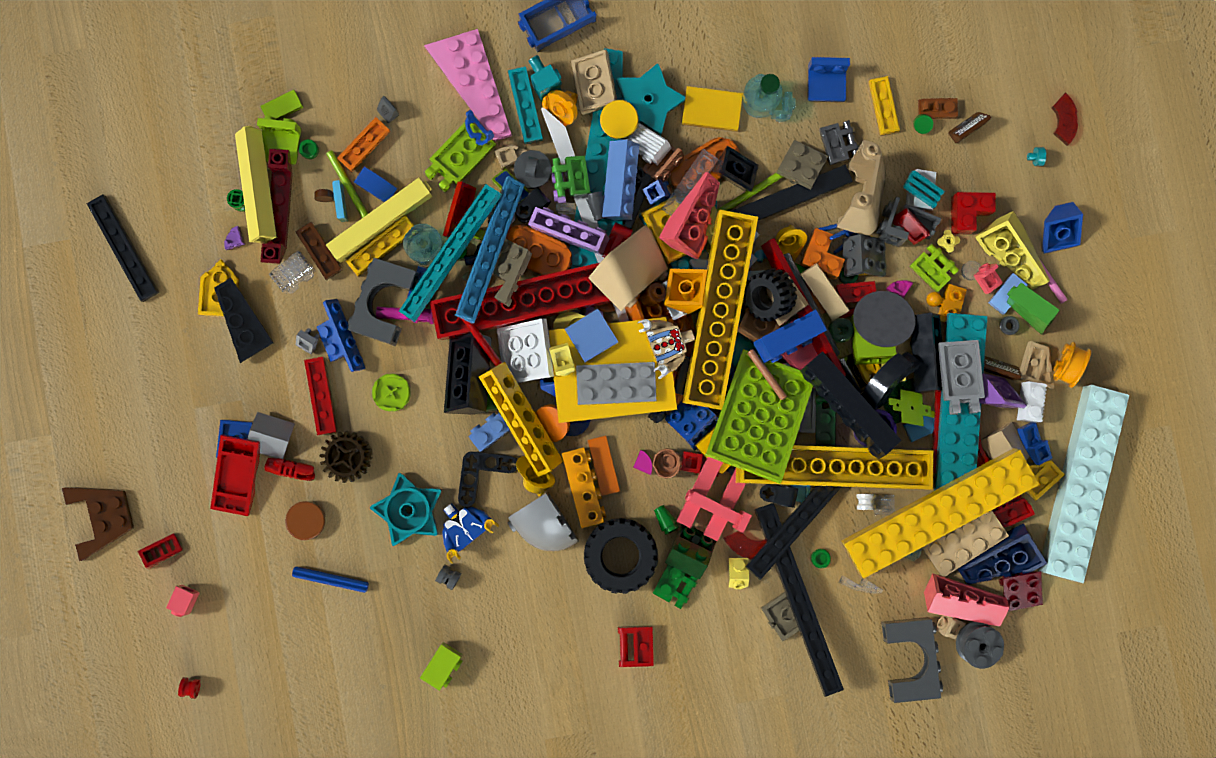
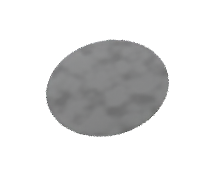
(884, 319)

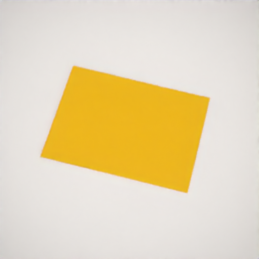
(631, 348)

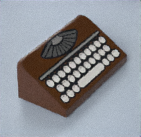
(968, 126)
(1001, 369)

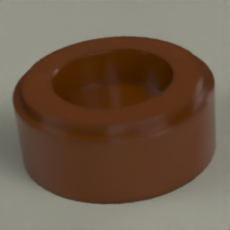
(324, 195)

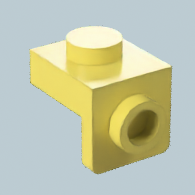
(562, 359)
(738, 573)

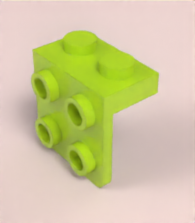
(280, 135)

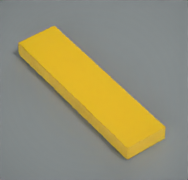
(380, 245)

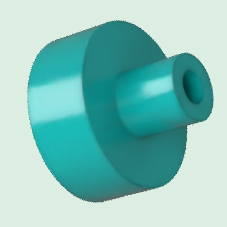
(1038, 156)

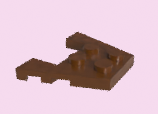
(108, 516)

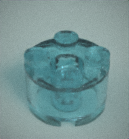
(758, 106)
(416, 237)

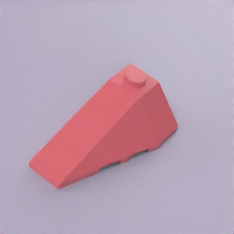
(688, 224)

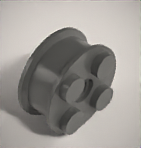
(979, 645)

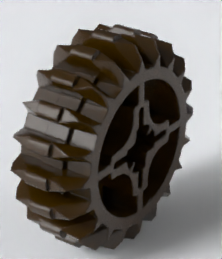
(336, 442)

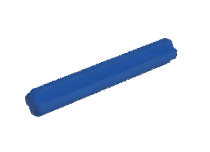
(330, 579)

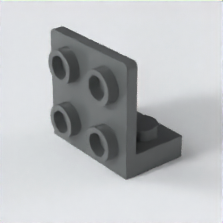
(892, 235)

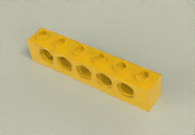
(521, 419)

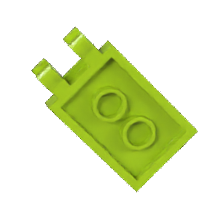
(458, 157)

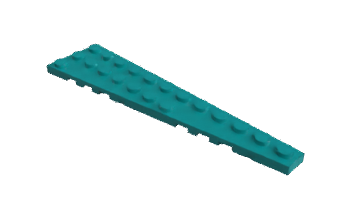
(596, 164)

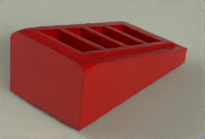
(143, 552)

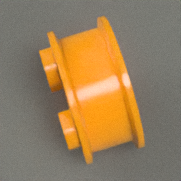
(1071, 365)

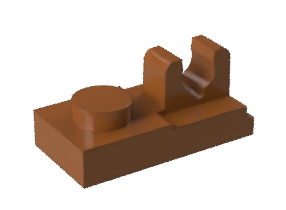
(939, 108)

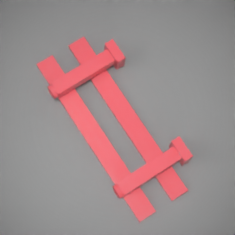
(721, 511)

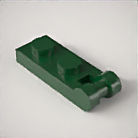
(825, 424)

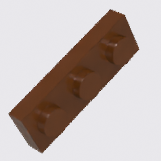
(318, 251)

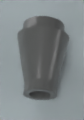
(595, 203)

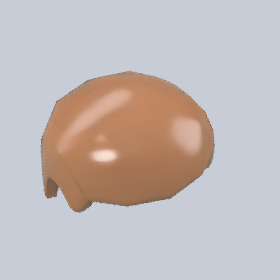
(667, 463)

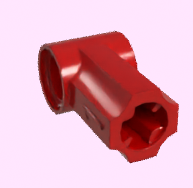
(617, 236)

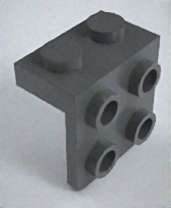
(864, 255)

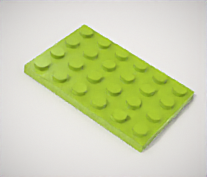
(754, 424)

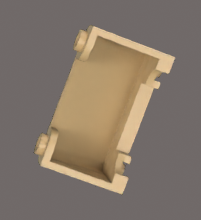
(865, 206)
(630, 269)

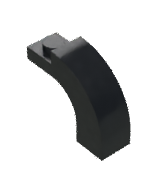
(888, 377)

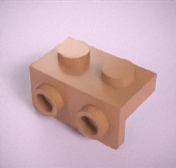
(663, 169)

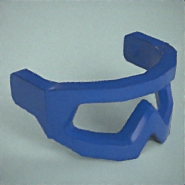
(471, 119)

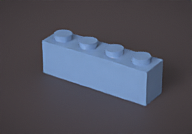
(620, 180)

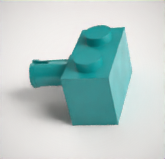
(545, 78)

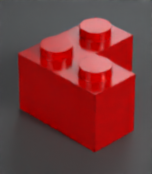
(966, 208)

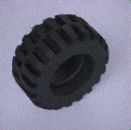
(620, 582)

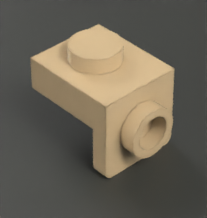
(949, 626)

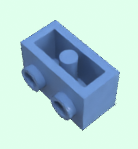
(489, 433)

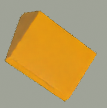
(686, 289)

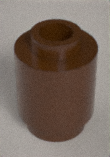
(653, 294)

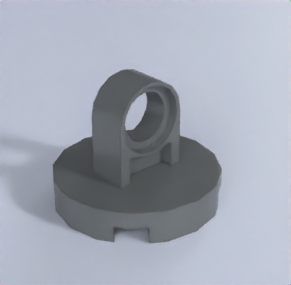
(532, 169)

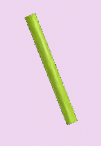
(347, 184)
(746, 195)

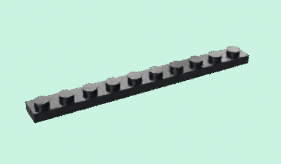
(801, 607)

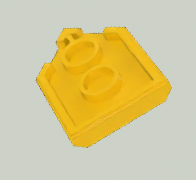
(208, 301)

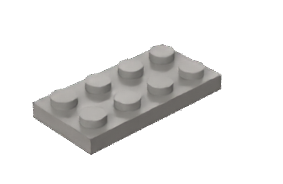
(616, 383)

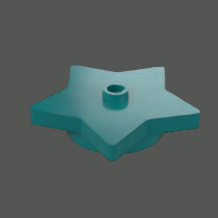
(651, 86)
(394, 512)

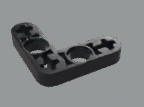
(480, 465)

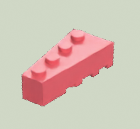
(964, 601)

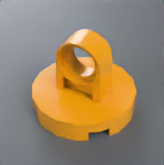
(561, 105)

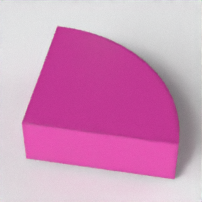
(900, 287)
(643, 463)

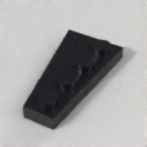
(244, 326)

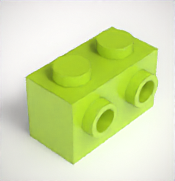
(441, 665)

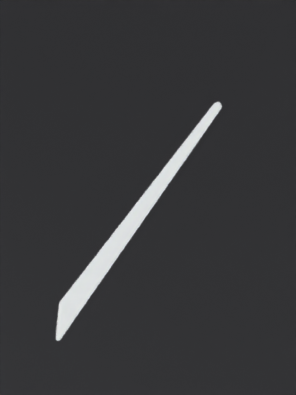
(564, 149)

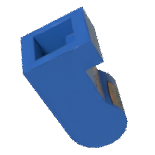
(659, 191)

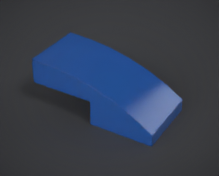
(375, 184)
(1035, 447)

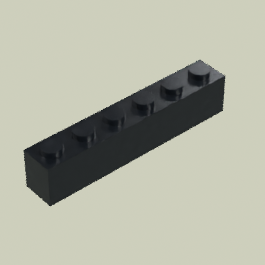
(850, 406)

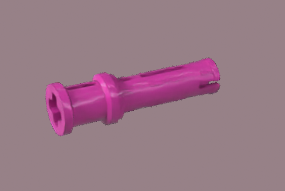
(393, 313)

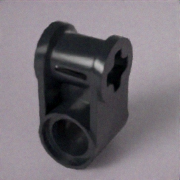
(535, 198)
(782, 496)

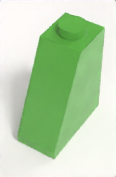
(1032, 307)

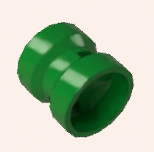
(239, 204)

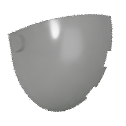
(543, 525)

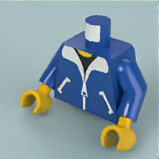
(463, 528)

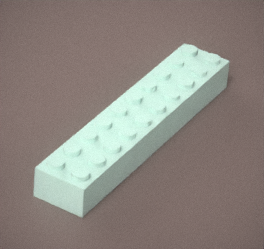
(1084, 482)

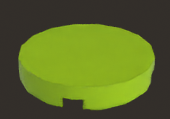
(391, 392)

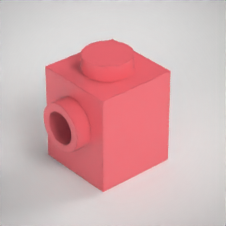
(182, 600)

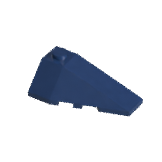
(1009, 556)

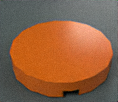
(549, 419)

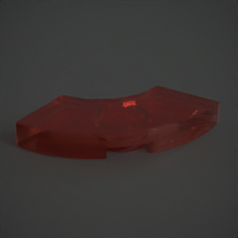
(1066, 119)
(743, 545)

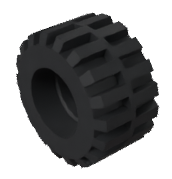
(782, 291)

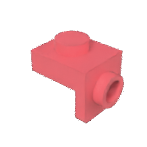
(988, 277)

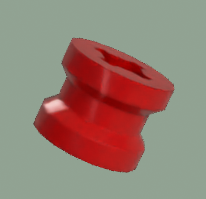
(189, 688)

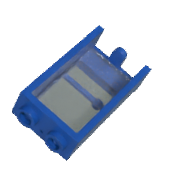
(554, 20)

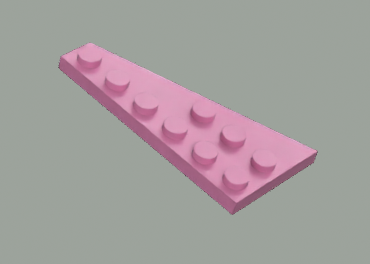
(468, 70)

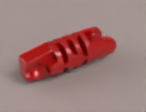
(290, 469)

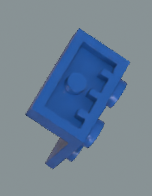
(827, 79)
(692, 422)

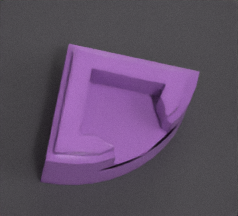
(234, 239)

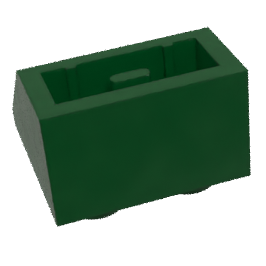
(691, 551)

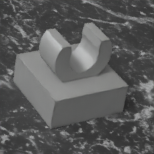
(307, 342)

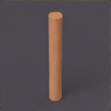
(767, 375)

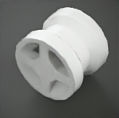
(866, 501)

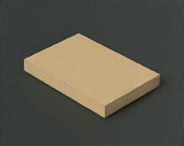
(593, 81)

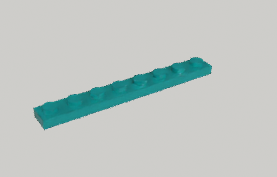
(450, 252)

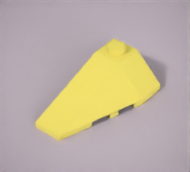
(1012, 247)

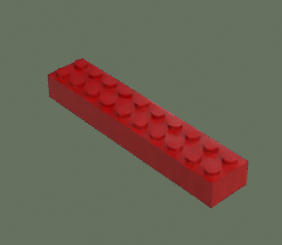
(533, 300)

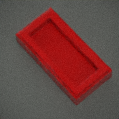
(911, 224)

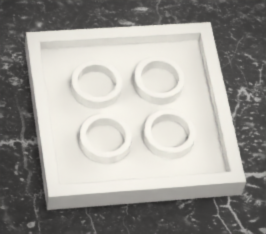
(526, 350)

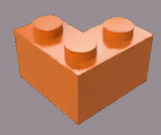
(817, 253)

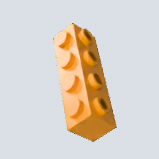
(583, 488)

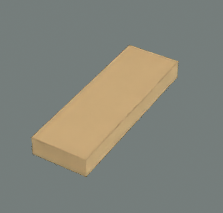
(825, 291)

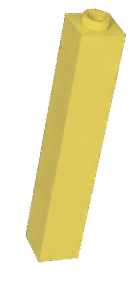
(255, 185)
(379, 220)

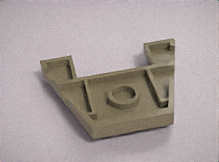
(509, 266)

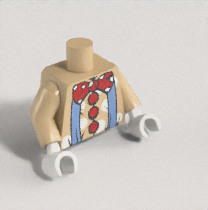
(666, 344)

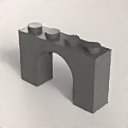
(380, 275)
(926, 683)

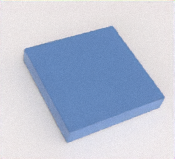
(591, 335)

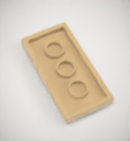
(965, 543)

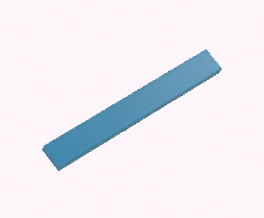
(489, 250)

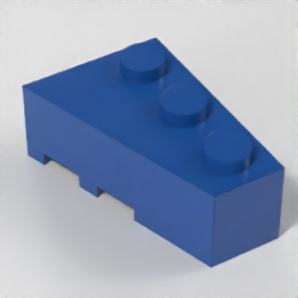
(789, 336)

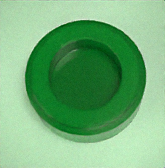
(923, 123)
(308, 149)
(820, 558)

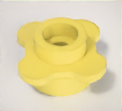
(947, 235)

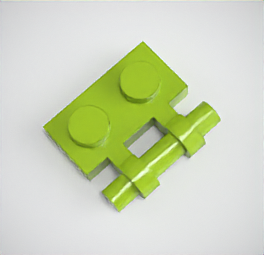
(930, 271)

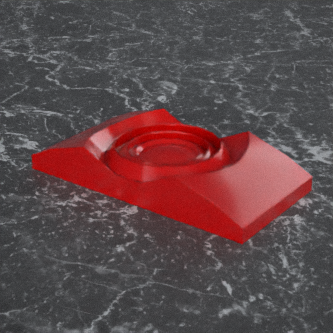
(235, 475)

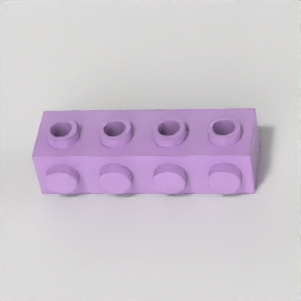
(569, 231)

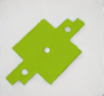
(908, 415)

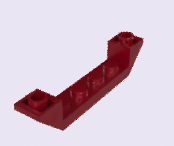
(280, 191)

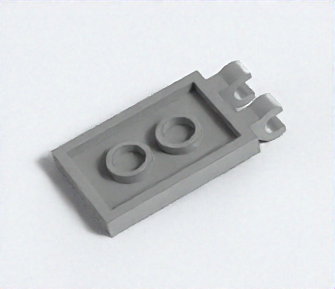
(961, 374)

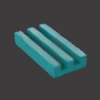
(911, 179)

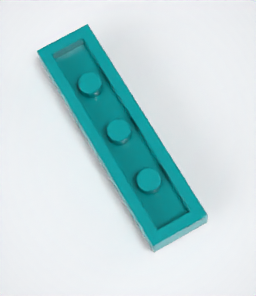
(525, 105)

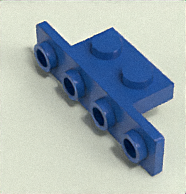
(337, 338)

